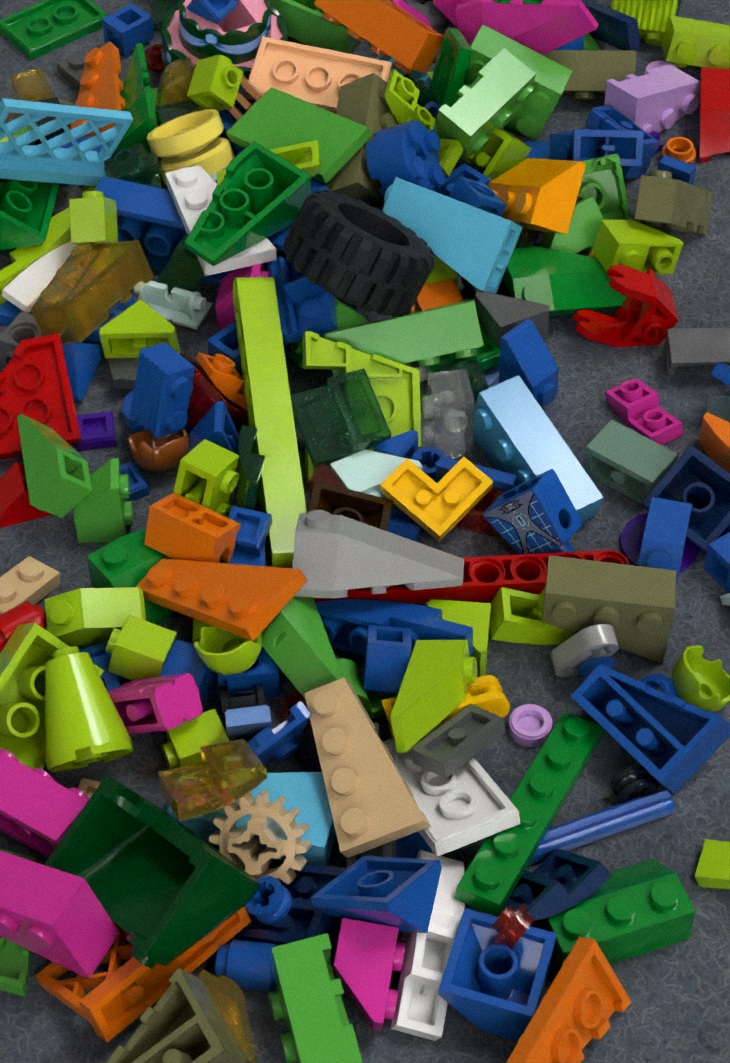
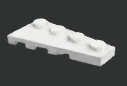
(192, 193)

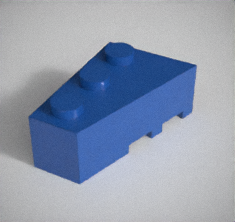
(655, 728)

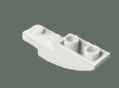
(418, 1005)

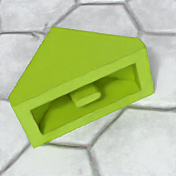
(135, 330)
(473, 615)

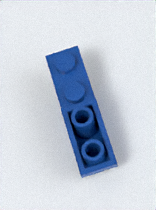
(348, 622)

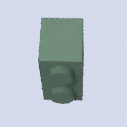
(627, 460)

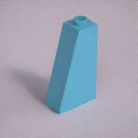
(459, 234)
(301, 790)

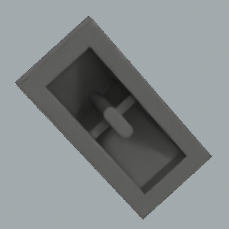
(502, 313)

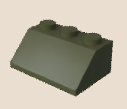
(593, 69)

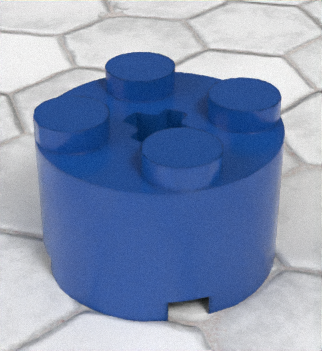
(405, 153)

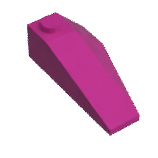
(536, 26)

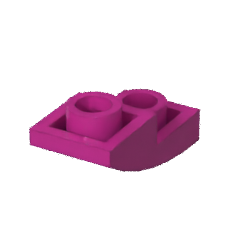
(640, 410)

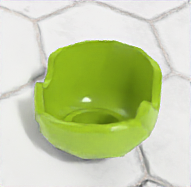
(227, 652)
(701, 681)

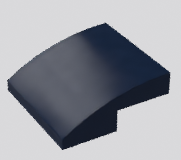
(558, 884)
(302, 919)

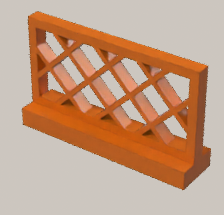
(131, 988)

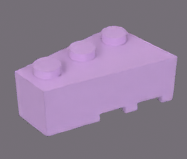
(654, 98)

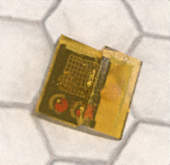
(225, 775)

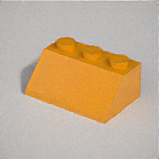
(540, 193)

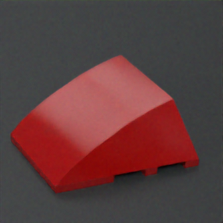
(714, 112)

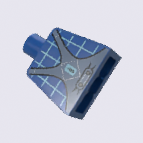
(536, 516)

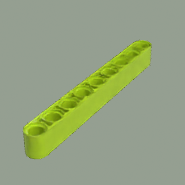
(270, 412)

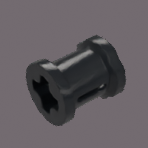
(241, 699)

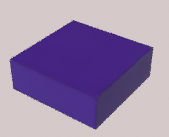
(97, 431)

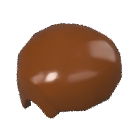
(158, 453)

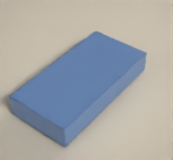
(246, 722)

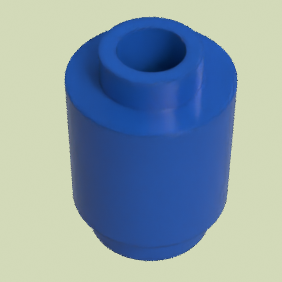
(247, 964)

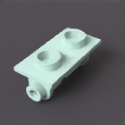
(181, 306)

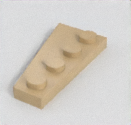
(361, 781)

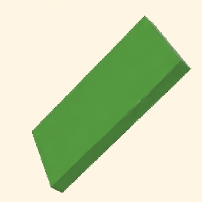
(286, 120)

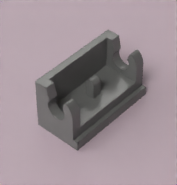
(696, 347)

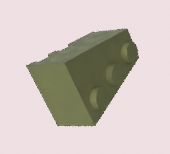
(673, 204)
(628, 597)
(182, 1028)

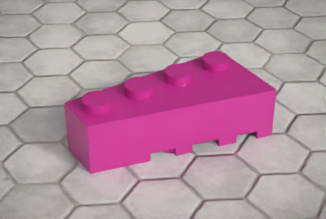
(53, 915)

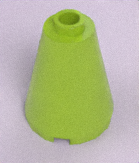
(80, 714)

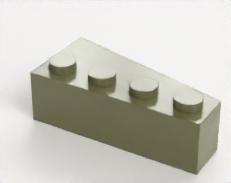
(365, 104)

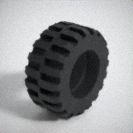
(358, 253)

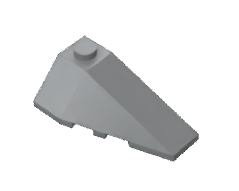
(349, 554)

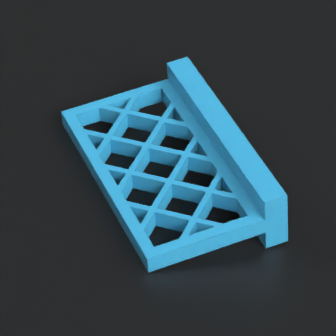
(48, 161)

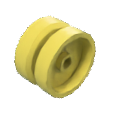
(191, 142)

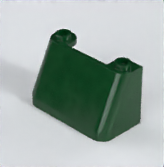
(151, 873)

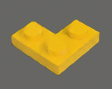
(433, 504)

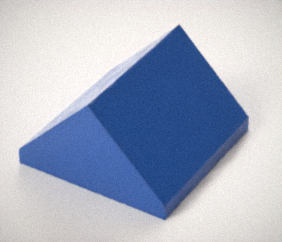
(383, 892)

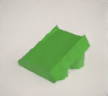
(606, 184)

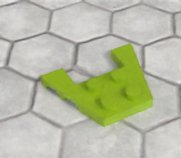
(393, 383)

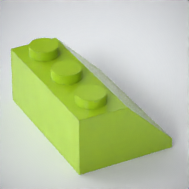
(24, 692)

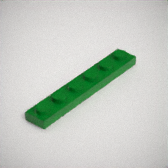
(538, 799)

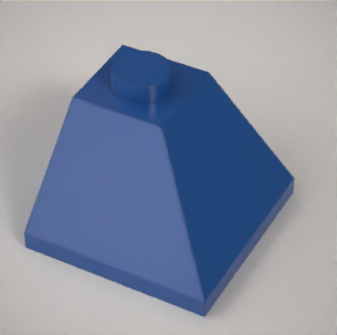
(494, 983)

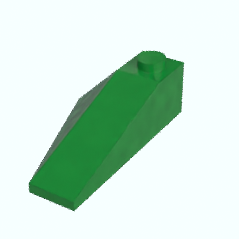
(138, 102)
(124, 565)

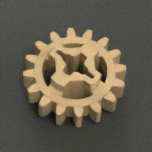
(246, 852)

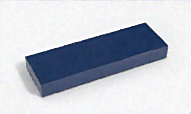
(614, 27)

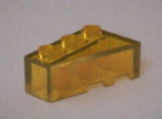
(88, 286)

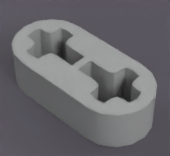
(586, 644)

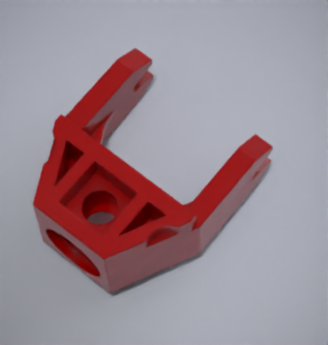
(644, 311)

